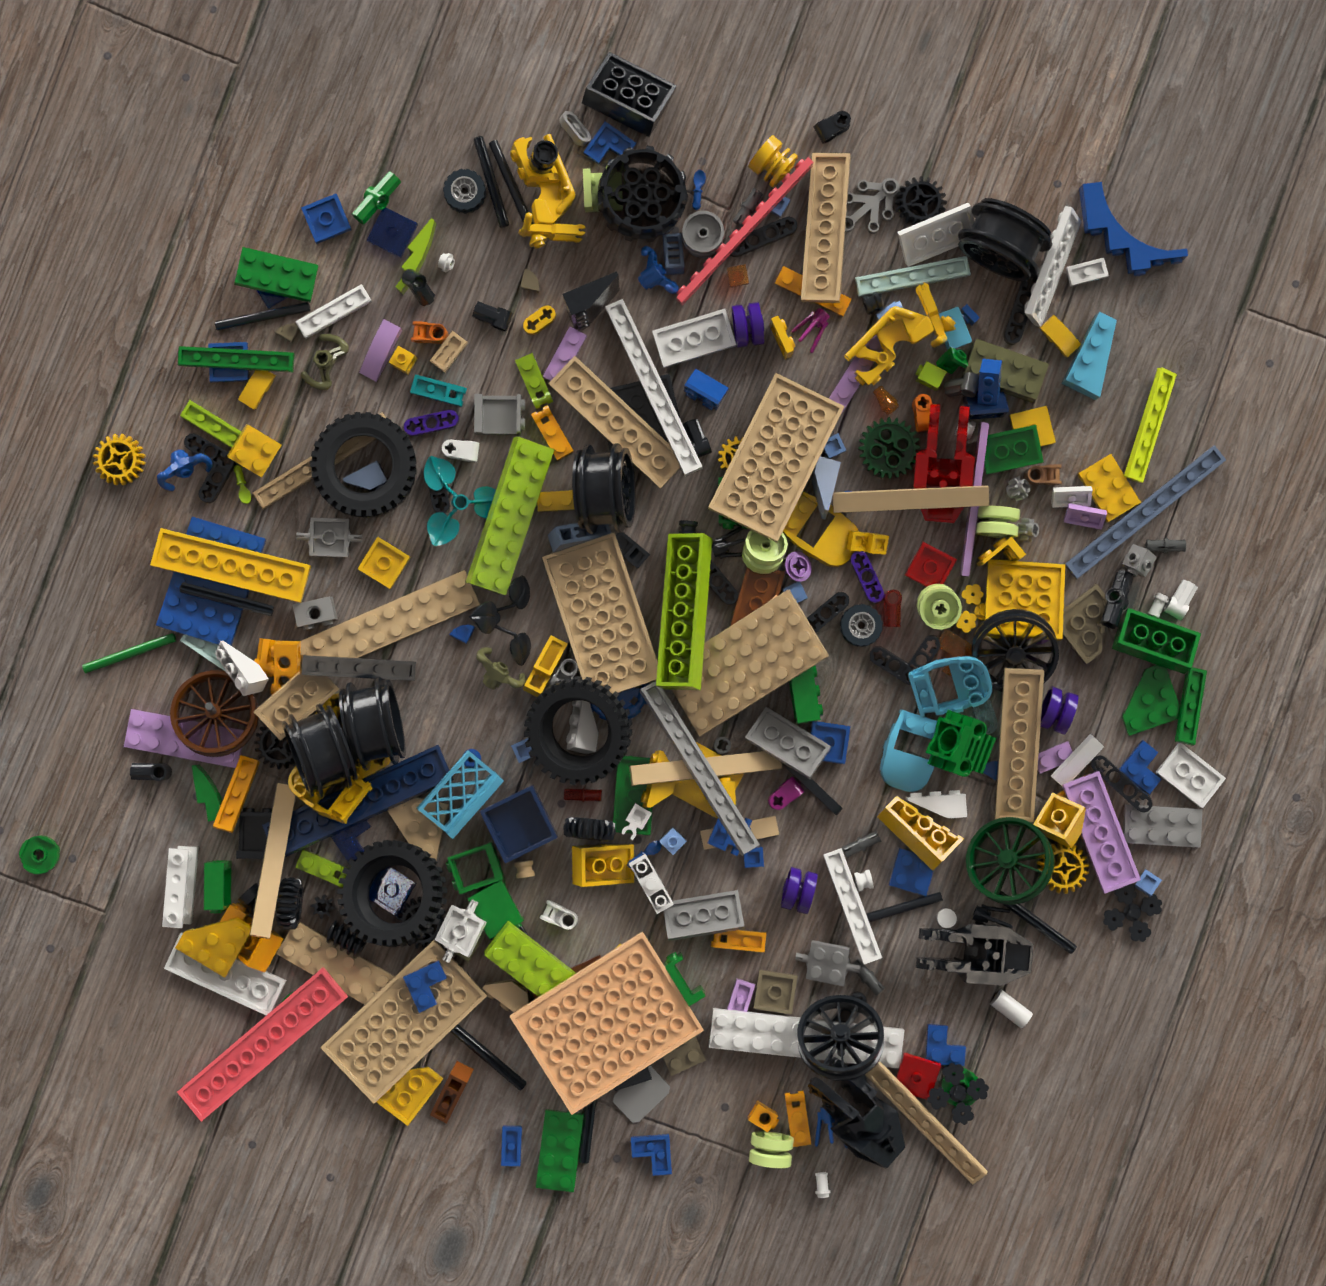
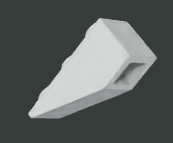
(243, 671)
(583, 729)
(947, 805)

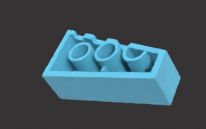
(1090, 362)

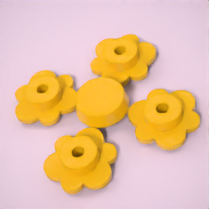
(979, 612)

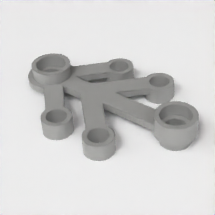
(872, 202)

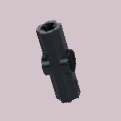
(1117, 599)

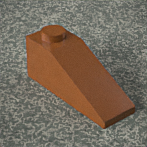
(451, 1092)

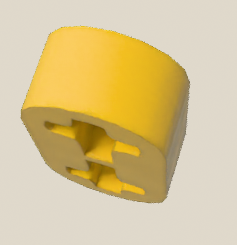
(536, 317)

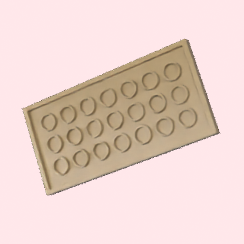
(776, 457)
(602, 614)
(751, 662)
(391, 1033)

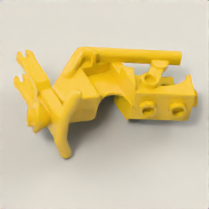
(554, 201)
(896, 326)

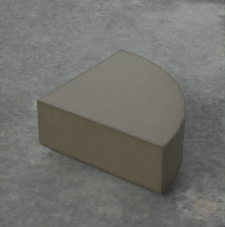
(529, 281)
(288, 332)

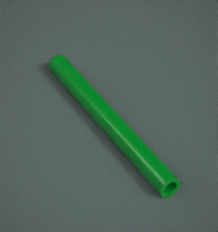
(128, 653)

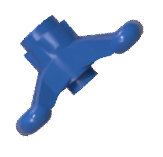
(655, 273)
(182, 467)

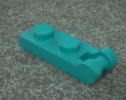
(437, 390)

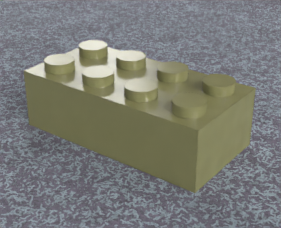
(1019, 373)

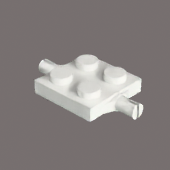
(460, 931)

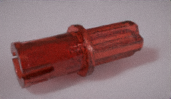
(583, 794)

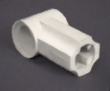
(1179, 602)

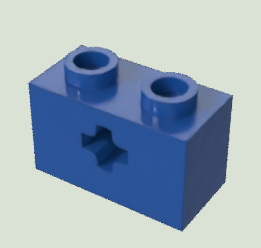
(989, 381)

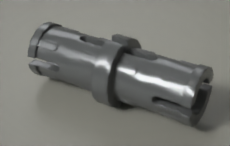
(748, 206)
(1166, 545)
(861, 844)
(869, 979)

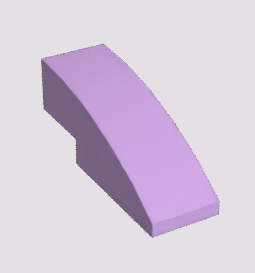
(380, 350)

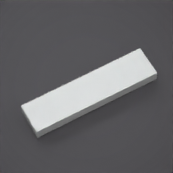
(333, 311)

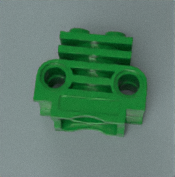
(960, 744)

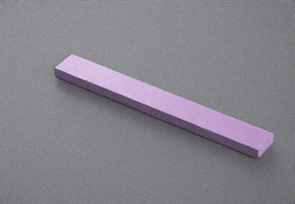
(973, 511)

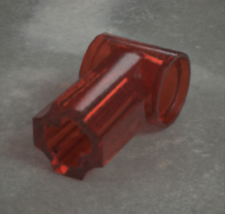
(892, 612)

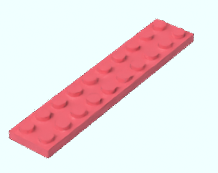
(262, 1044)

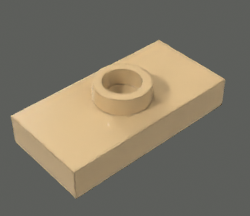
(448, 352)

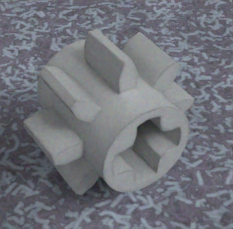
(1018, 488)
(1027, 529)

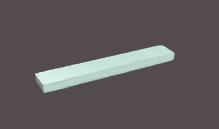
(912, 276)

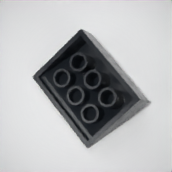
(628, 94)
(589, 300)

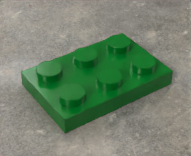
(1013, 450)

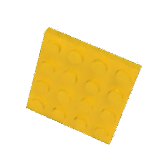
(1029, 588)

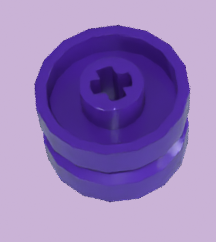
(749, 324)
(1058, 710)
(802, 891)

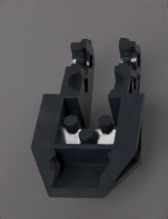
(990, 954)
(873, 1137)

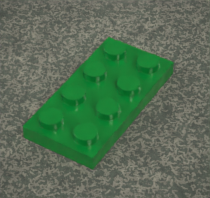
(276, 274)
(628, 795)
(559, 1150)

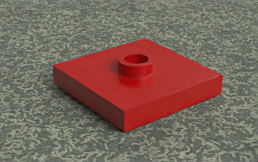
(930, 565)
(918, 1074)

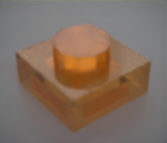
(737, 275)

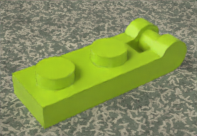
(533, 380)
(320, 867)

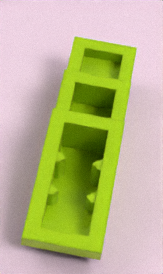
(419, 248)

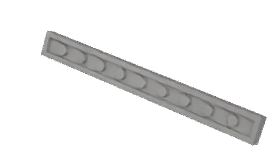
(699, 768)

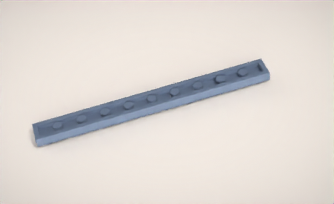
(1145, 512)

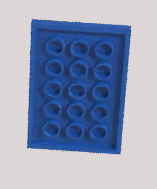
(199, 616)

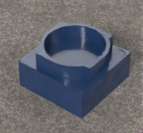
(519, 824)

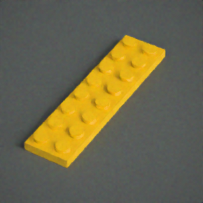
(230, 565)

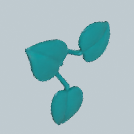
(441, 527)

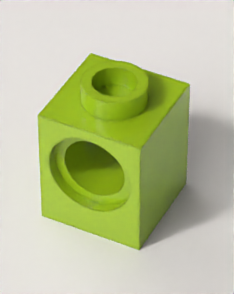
(930, 375)

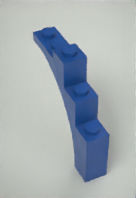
(1099, 219)

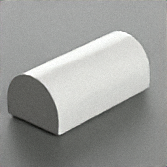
(1011, 1009)

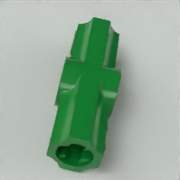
(376, 198)

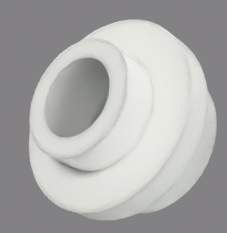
(446, 262)

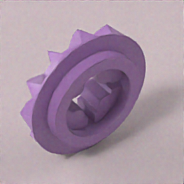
(802, 562)

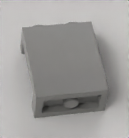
(498, 415)

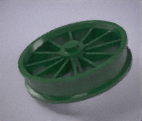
(1009, 860)

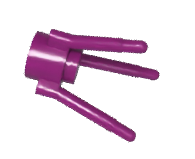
(817, 319)

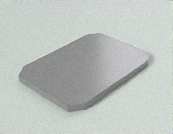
(641, 1098)

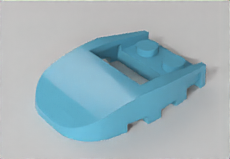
(970, 680)
(901, 768)

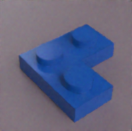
(607, 139)
(1136, 767)
(420, 982)
(939, 1050)
(657, 1147)

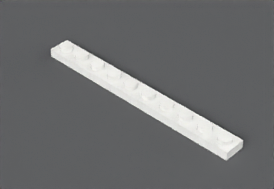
(653, 387)

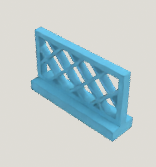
(471, 805)

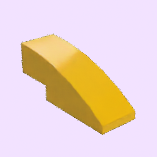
(545, 666)

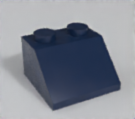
(985, 411)

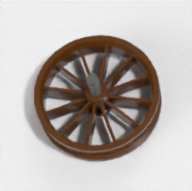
(214, 715)

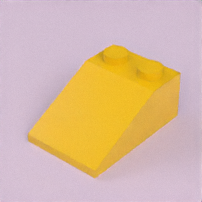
(602, 864)

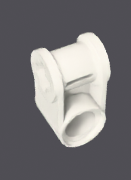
(464, 450)
(557, 915)

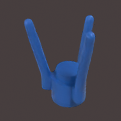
(826, 1117)

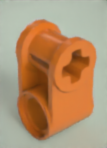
(425, 333)
(921, 414)

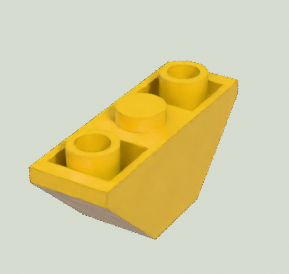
(657, 791)

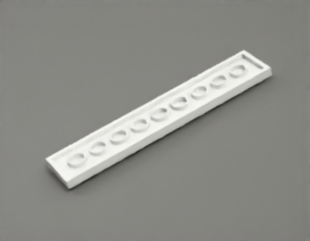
(778, 1036)

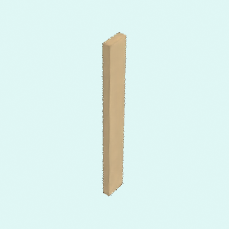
(302, 474)
(911, 499)
(721, 766)
(273, 862)
(926, 1123)

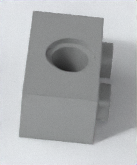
(303, 613)

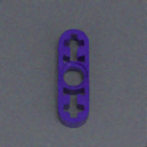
(444, 415)
(878, 587)

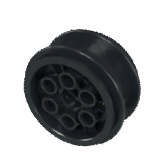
(1005, 239)
(603, 488)
(372, 723)
(320, 751)

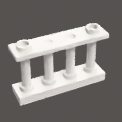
(180, 886)

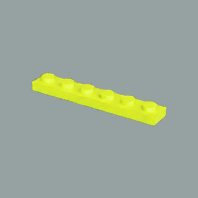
(1150, 425)

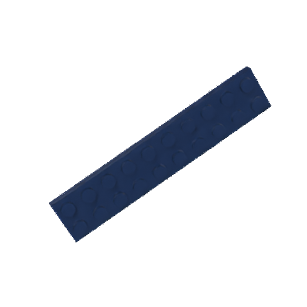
(389, 789)

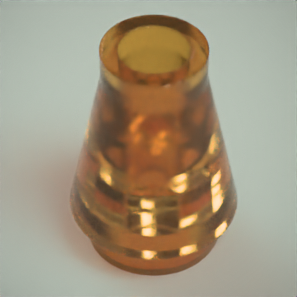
(886, 400)

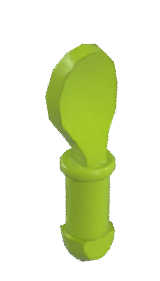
(244, 493)

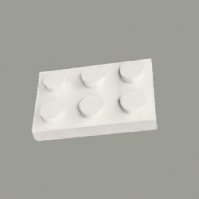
(1190, 775)

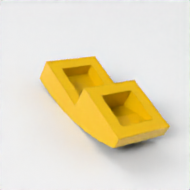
(1060, 335)
(256, 388)
(867, 542)

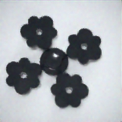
(1132, 912)
(958, 1093)

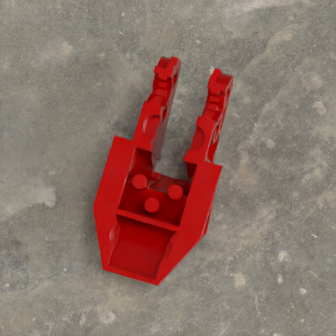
(939, 472)

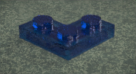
(347, 840)

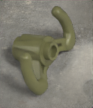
(325, 361)
(497, 672)

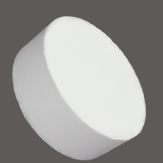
(946, 918)

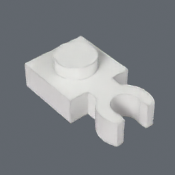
(637, 818)

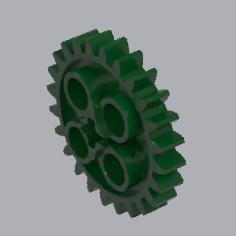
(880, 463)

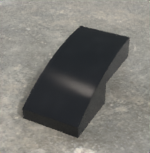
(631, 550)

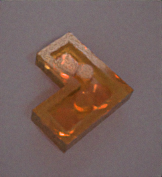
(954, 646)

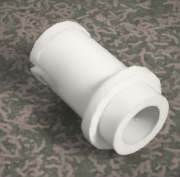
(1158, 605)
(822, 1185)

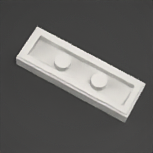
(1077, 760)

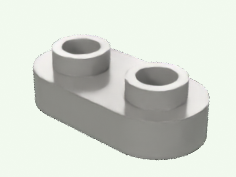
(575, 128)

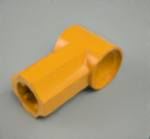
(264, 655)

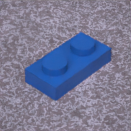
(511, 1145)

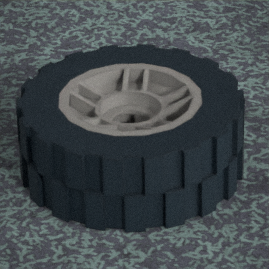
(453, 191)
(866, 615)

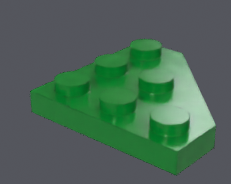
(1151, 702)

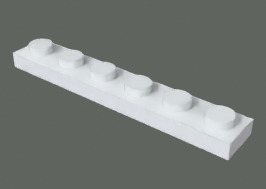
(852, 906)

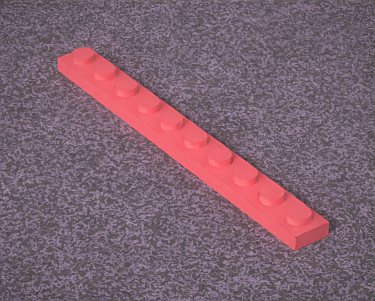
(750, 224)

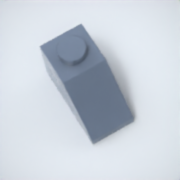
(368, 478)

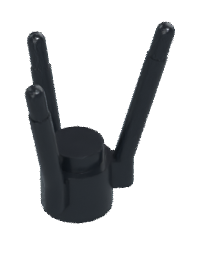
(721, 547)
(982, 915)

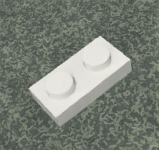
(1087, 272)
(1075, 495)

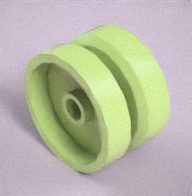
(996, 523)
(763, 554)
(944, 616)
(771, 1149)

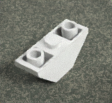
(651, 883)

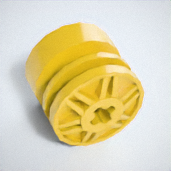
(773, 161)

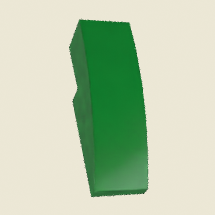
(206, 792)

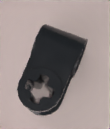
(830, 128)

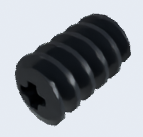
(346, 939)

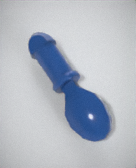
(699, 181)
(651, 849)

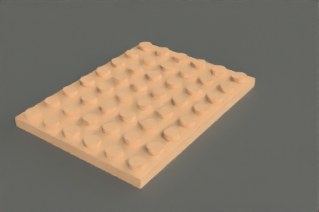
(606, 1023)

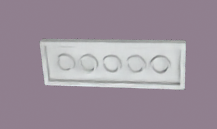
(1053, 266)
(242, 984)

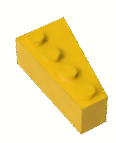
(919, 832)

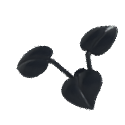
(487, 618)

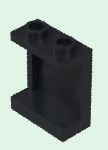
(251, 833)

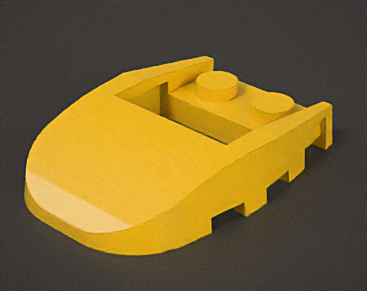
(832, 544)
(343, 805)

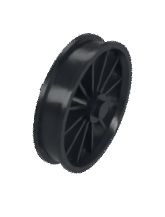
(1016, 650)
(840, 1037)

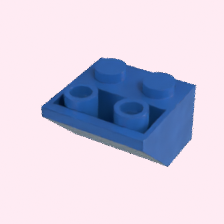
(705, 389)

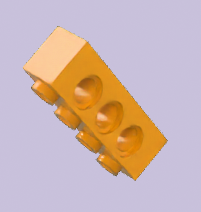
(286, 649)

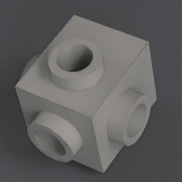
(1139, 560)

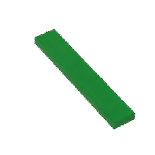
(236, 359)

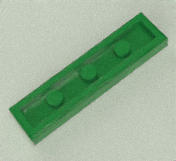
(1190, 706)

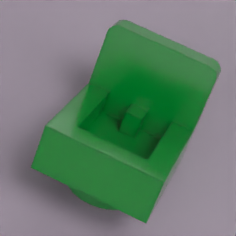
(952, 360)

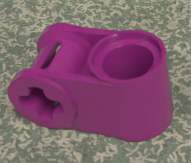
(787, 791)

